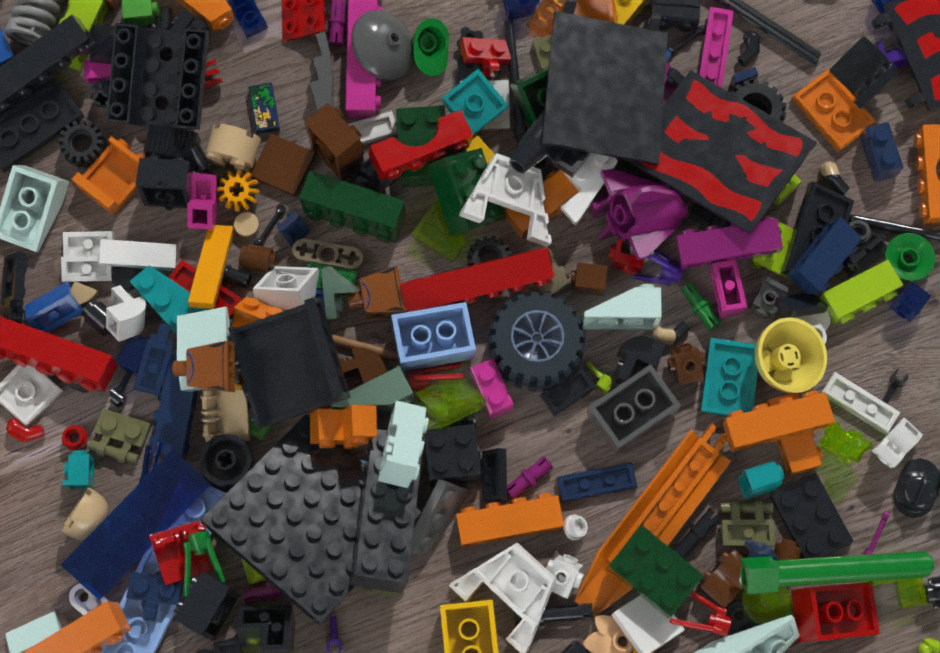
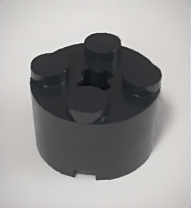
(221, 449)

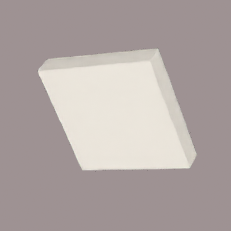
(27, 393)
(645, 625)

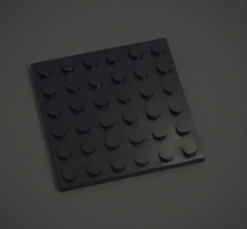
(296, 520)

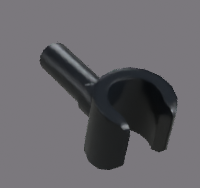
(895, 383)
(116, 395)

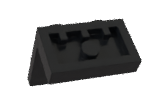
(864, 71)

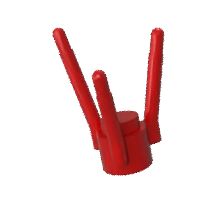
(421, 377)
(717, 623)

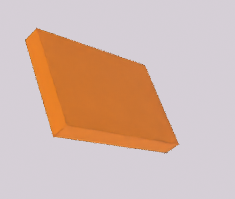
(833, 110)

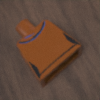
(379, 294)
(209, 367)

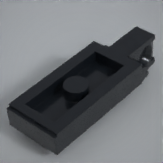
(13, 286)

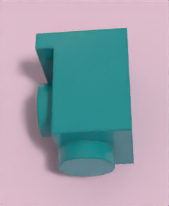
(79, 471)

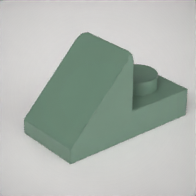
(333, 285)

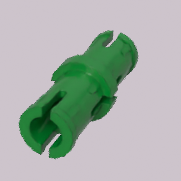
(701, 306)

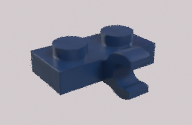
(153, 591)

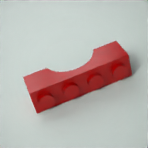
(393, 158)

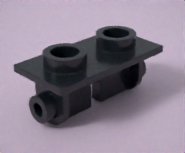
(865, 254)

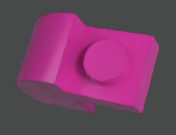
(204, 202)

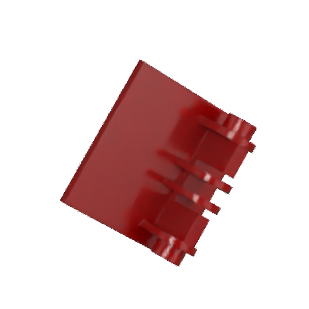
(302, 18)
(171, 553)

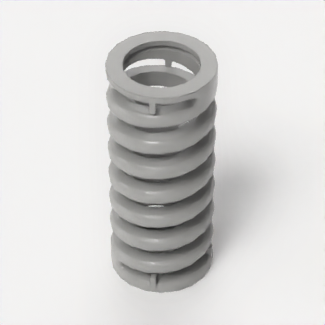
(36, 24)

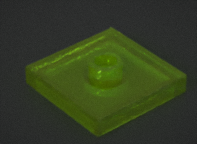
(450, 400)

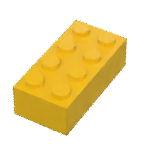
(469, 627)

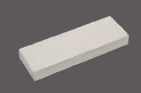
(137, 254)
(860, 403)

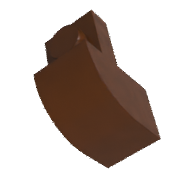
(364, 362)

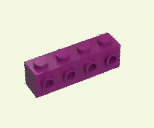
(728, 243)

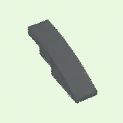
(323, 87)

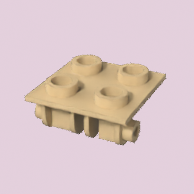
(225, 414)

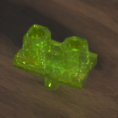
(848, 445)

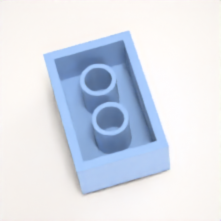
(433, 336)

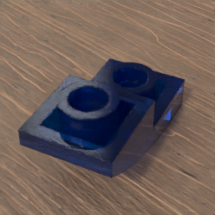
(248, 16)

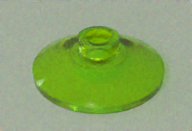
(777, 605)

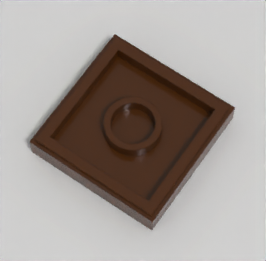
(283, 165)

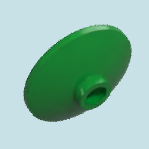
(915, 248)

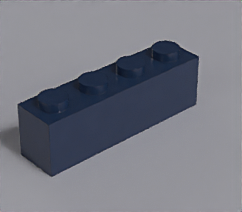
(174, 415)

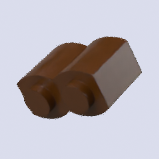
(723, 583)

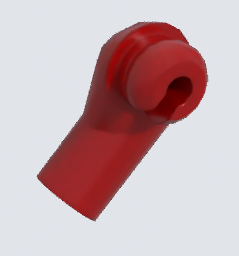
(22, 433)

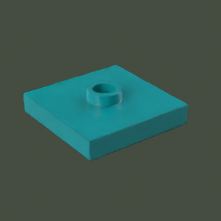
(476, 100)

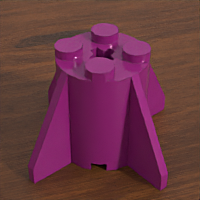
(641, 211)

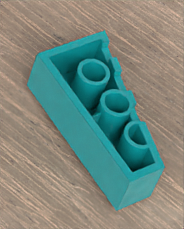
(164, 296)

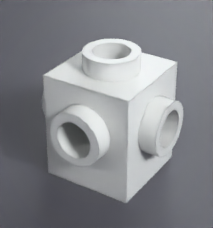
(568, 565)

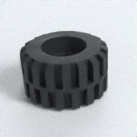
(762, 97)

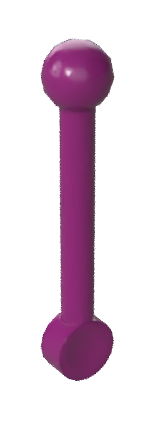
(884, 518)

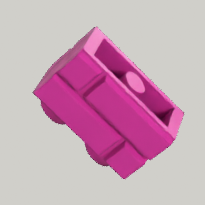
(727, 288)
(491, 388)

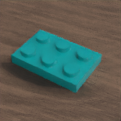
(729, 377)

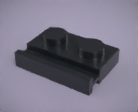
(368, 177)

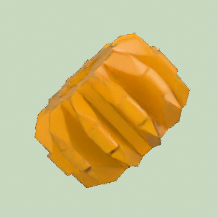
(233, 183)

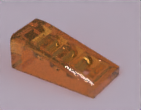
(538, 14)

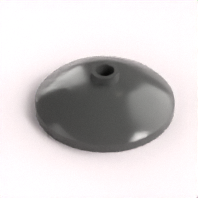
(374, 46)

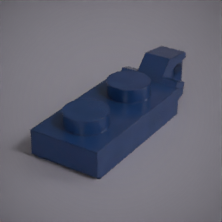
(154, 362)

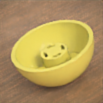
(801, 358)

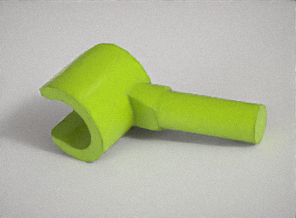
(604, 383)

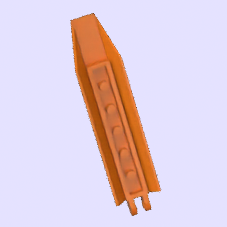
(660, 509)

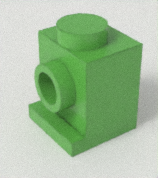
(140, 12)

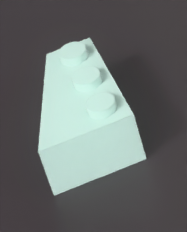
(403, 444)

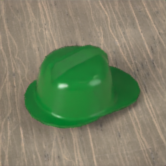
(431, 46)

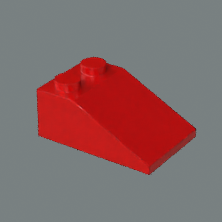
(835, 612)

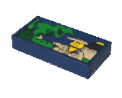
(264, 108)

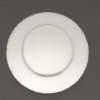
(575, 527)

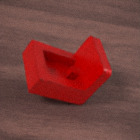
(625, 262)

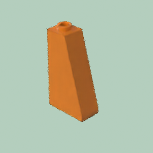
(214, 13)

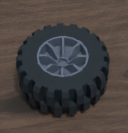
(536, 340)

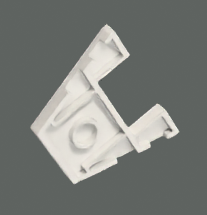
(588, 183)
(511, 190)
(519, 583)

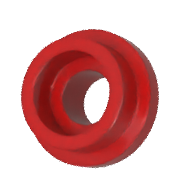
(69, 432)

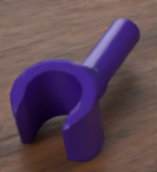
(333, 634)

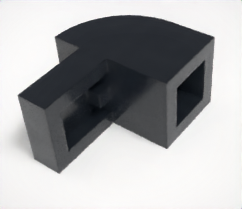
(640, 352)

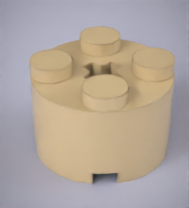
(232, 147)

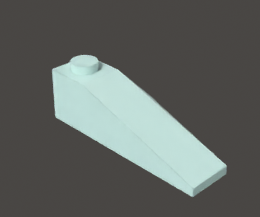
(765, 638)

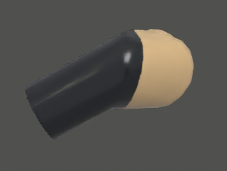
(832, 175)
(670, 336)

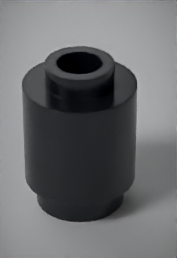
(96, 316)

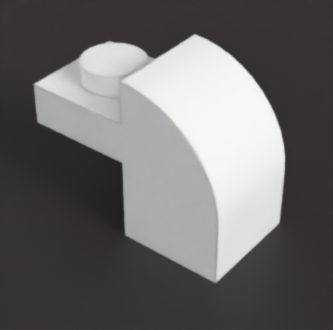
(125, 315)
(897, 443)

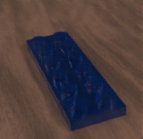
(125, 532)

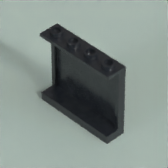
(289, 364)

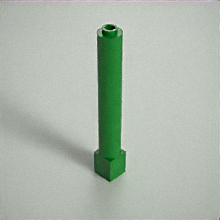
(767, 574)

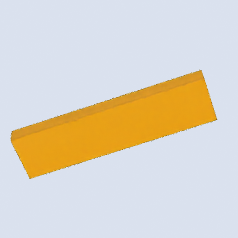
(211, 267)

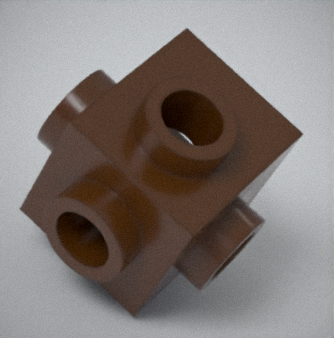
(686, 363)

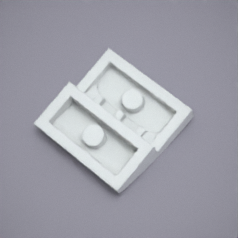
(81, 257)

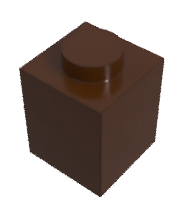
(589, 279)

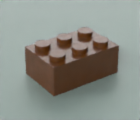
(335, 141)

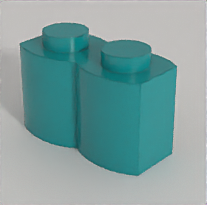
(760, 479)

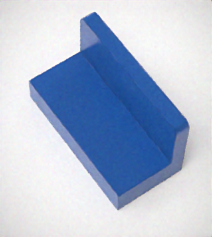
(52, 309)

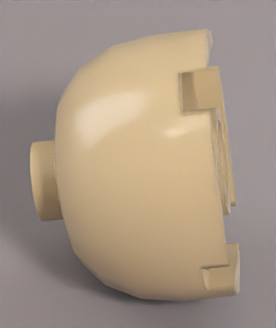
(86, 515)

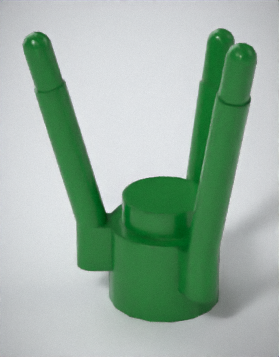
(200, 544)

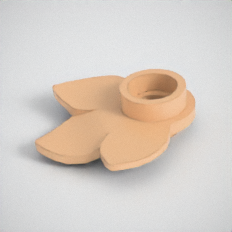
(606, 637)

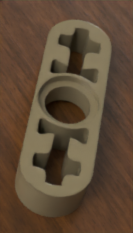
(322, 246)

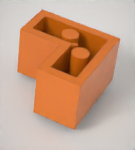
(344, 427)

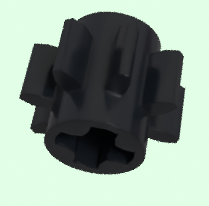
(100, 93)
(933, 591)

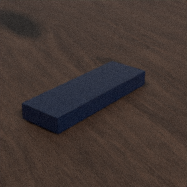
(597, 482)

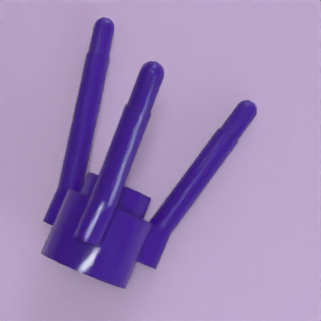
(670, 270)

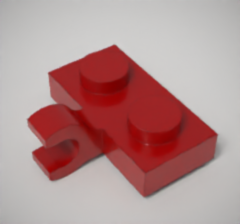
(486, 52)

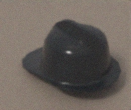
(917, 488)

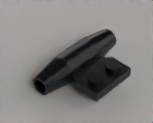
(531, 150)

